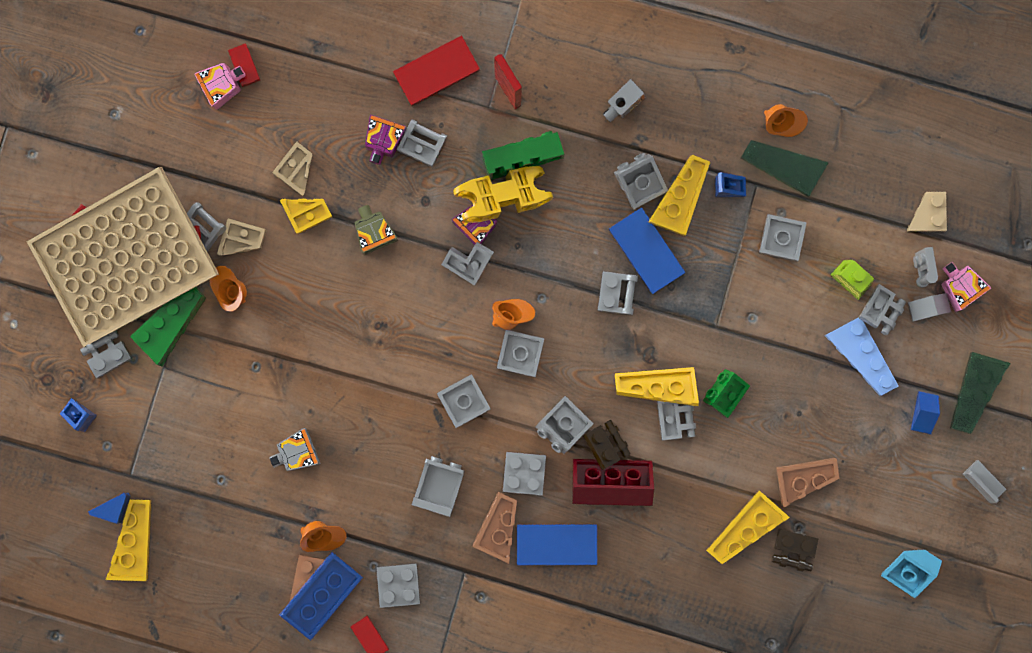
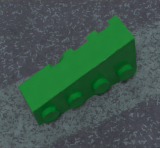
(522, 154)
(164, 328)

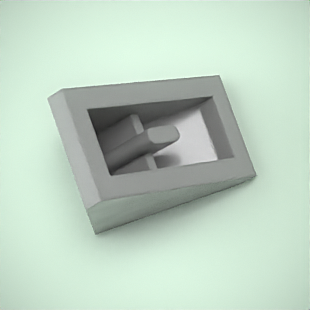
(929, 307)

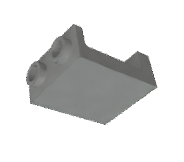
(438, 486)

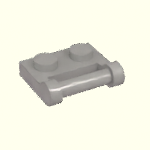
(418, 148)
(207, 238)
(926, 265)
(610, 293)

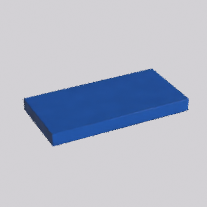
(646, 251)
(557, 544)
(321, 596)

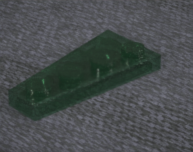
(786, 166)
(977, 387)

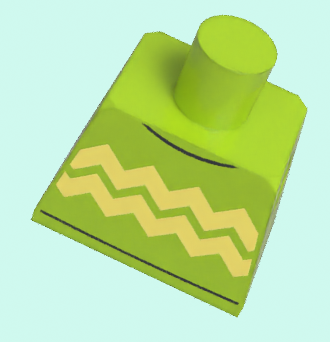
(853, 278)

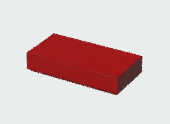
(241, 57)
(369, 636)

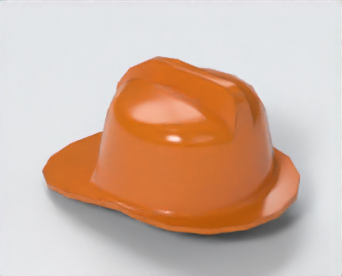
(785, 121)
(228, 289)
(511, 313)
(320, 537)

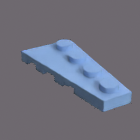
(861, 351)

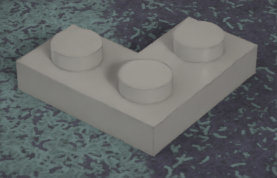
(469, 266)

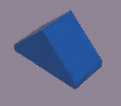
(730, 185)
(925, 412)
(77, 415)
(113, 509)

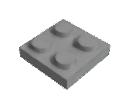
(782, 238)
(520, 353)
(463, 401)
(524, 473)
(398, 585)

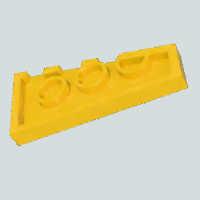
(680, 200)
(660, 385)
(750, 524)
(132, 548)

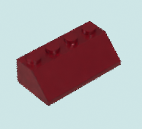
(619, 484)

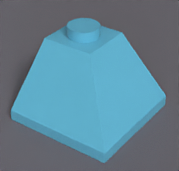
(913, 571)

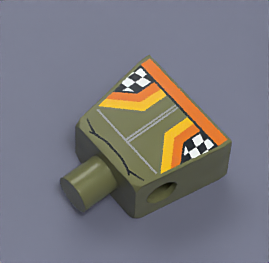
(373, 231)

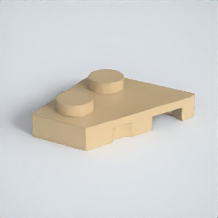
(295, 168)
(931, 214)
(240, 238)

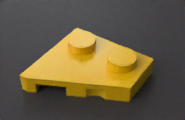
(305, 213)

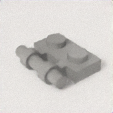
(878, 305)
(109, 359)
(670, 420)

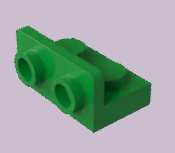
(726, 392)

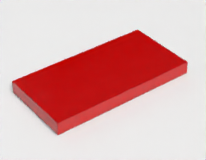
(436, 71)
(507, 81)

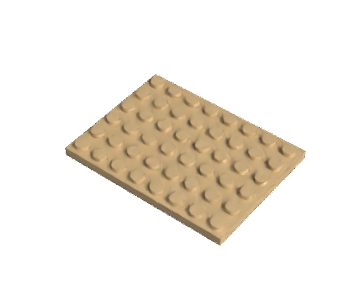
(122, 257)

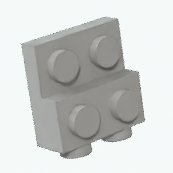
(640, 180)
(563, 425)

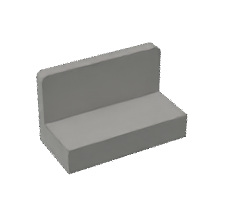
(984, 482)

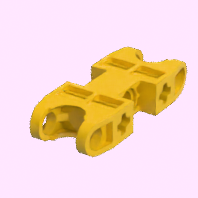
(490, 197)

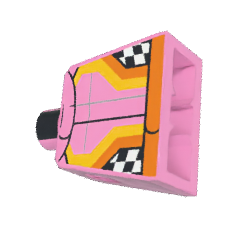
(220, 83)
(963, 286)

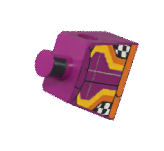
(383, 138)
(475, 231)

